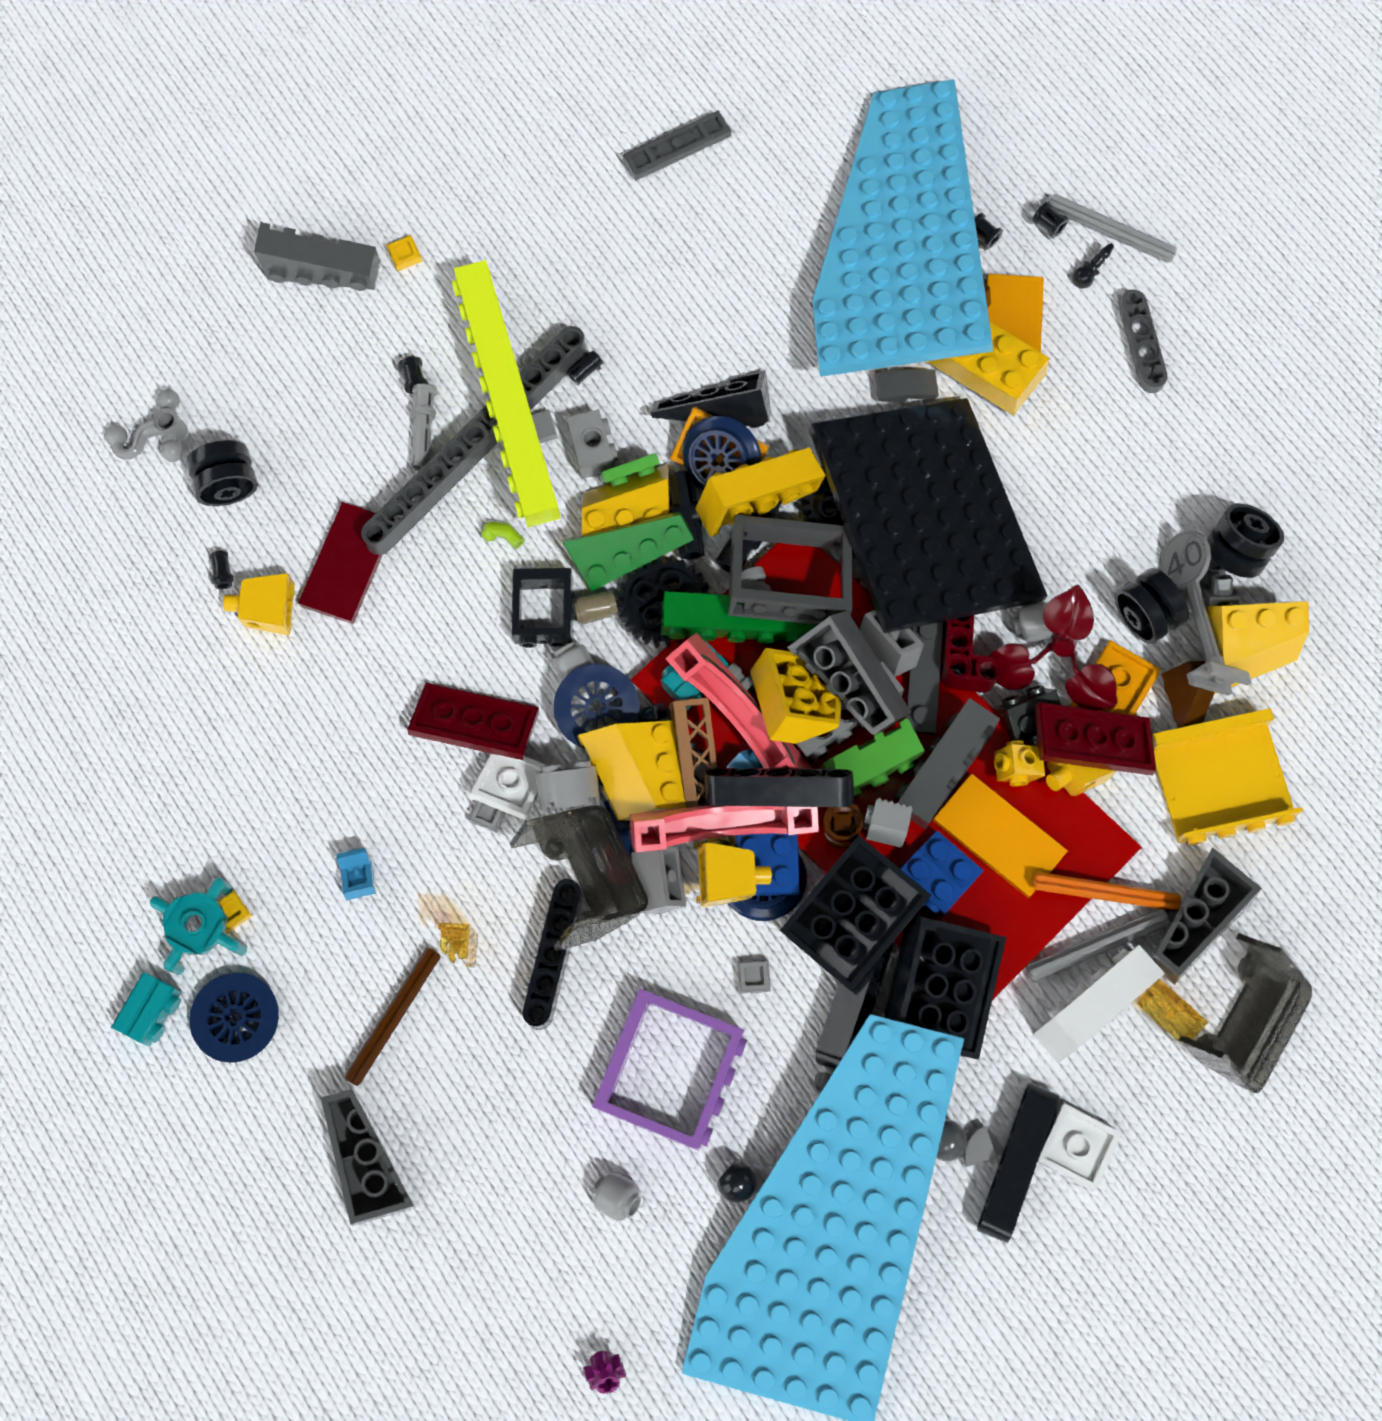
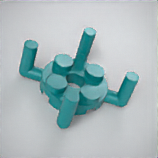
(207, 936)

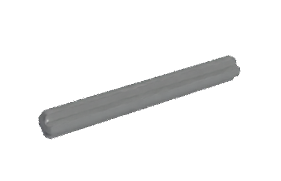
(1113, 228)
(1097, 945)

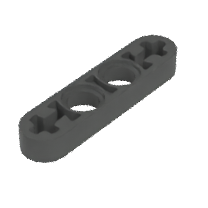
(1139, 341)

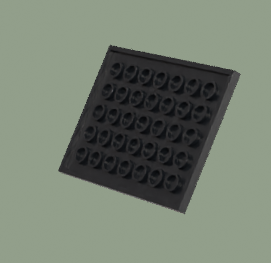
(926, 514)

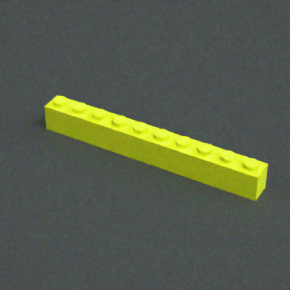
(506, 393)

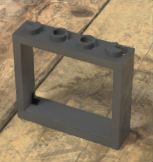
(780, 605)

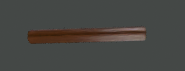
(392, 1016)

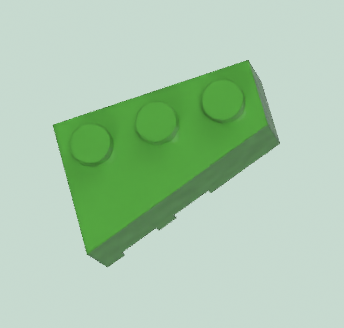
(880, 757)

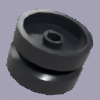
(221, 473)
(1245, 540)
(1151, 605)

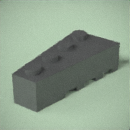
(315, 259)
(851, 671)
(948, 762)
(1209, 909)
(363, 1167)

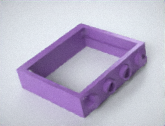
(622, 1051)

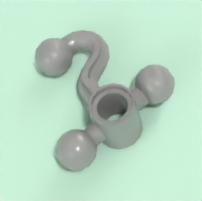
(171, 449)

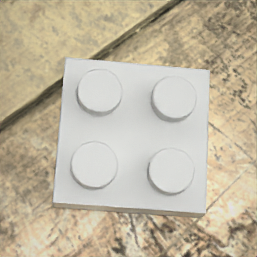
(508, 785)
(1079, 1147)

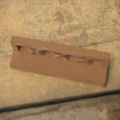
(684, 750)

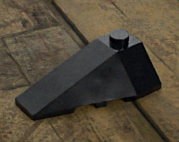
(743, 400)

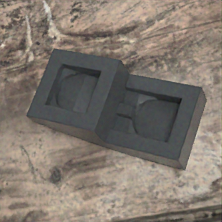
(901, 385)

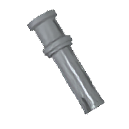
(423, 415)

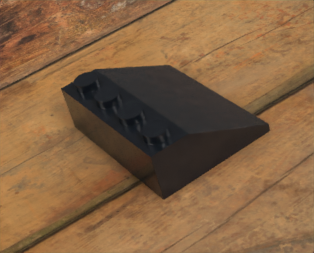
(855, 913)
(946, 980)

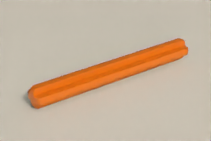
(1106, 891)

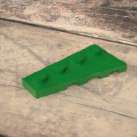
(618, 551)

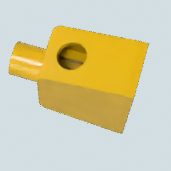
(264, 603)
(1076, 778)
(728, 874)

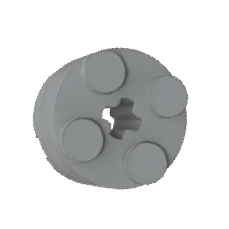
(567, 786)

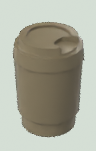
(595, 607)

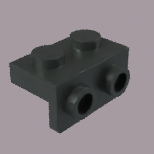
(1020, 711)

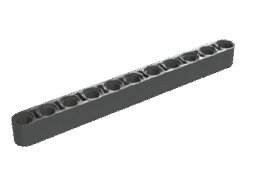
(470, 451)

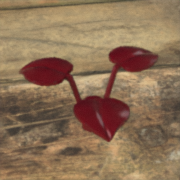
(1071, 620)

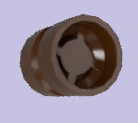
(842, 825)

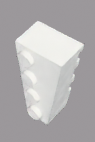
(1098, 1003)

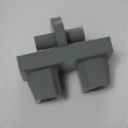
(1218, 588)

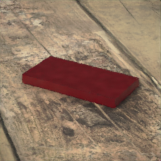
(342, 568)
(473, 721)
(1095, 738)

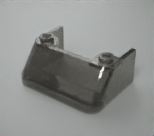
(600, 864)
(1259, 1020)

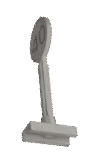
(1186, 562)

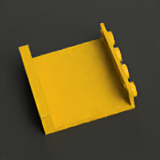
(1222, 777)

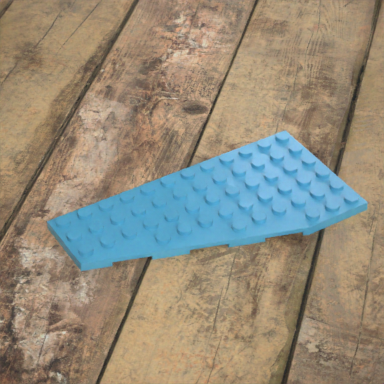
(904, 247)
(824, 1252)

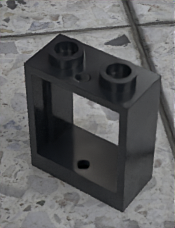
(542, 579)

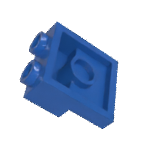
(941, 872)

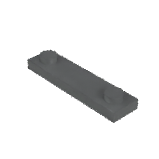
(677, 145)
(924, 680)

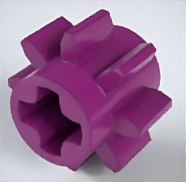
(604, 1372)

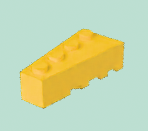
(758, 488)

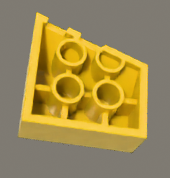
(626, 503)
(1260, 634)
(792, 698)
(637, 766)

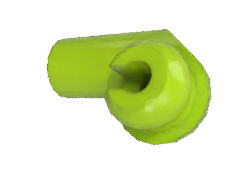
(502, 529)

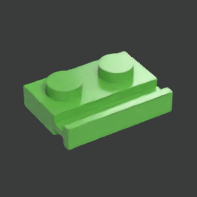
(619, 474)

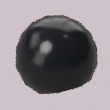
(737, 1183)

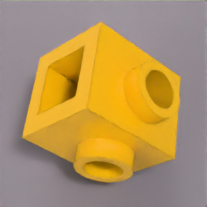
(1018, 763)

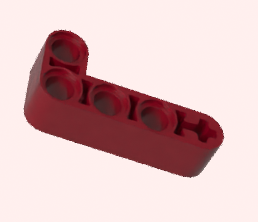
(964, 660)

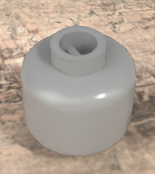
(1031, 623)
(570, 658)
(616, 1196)

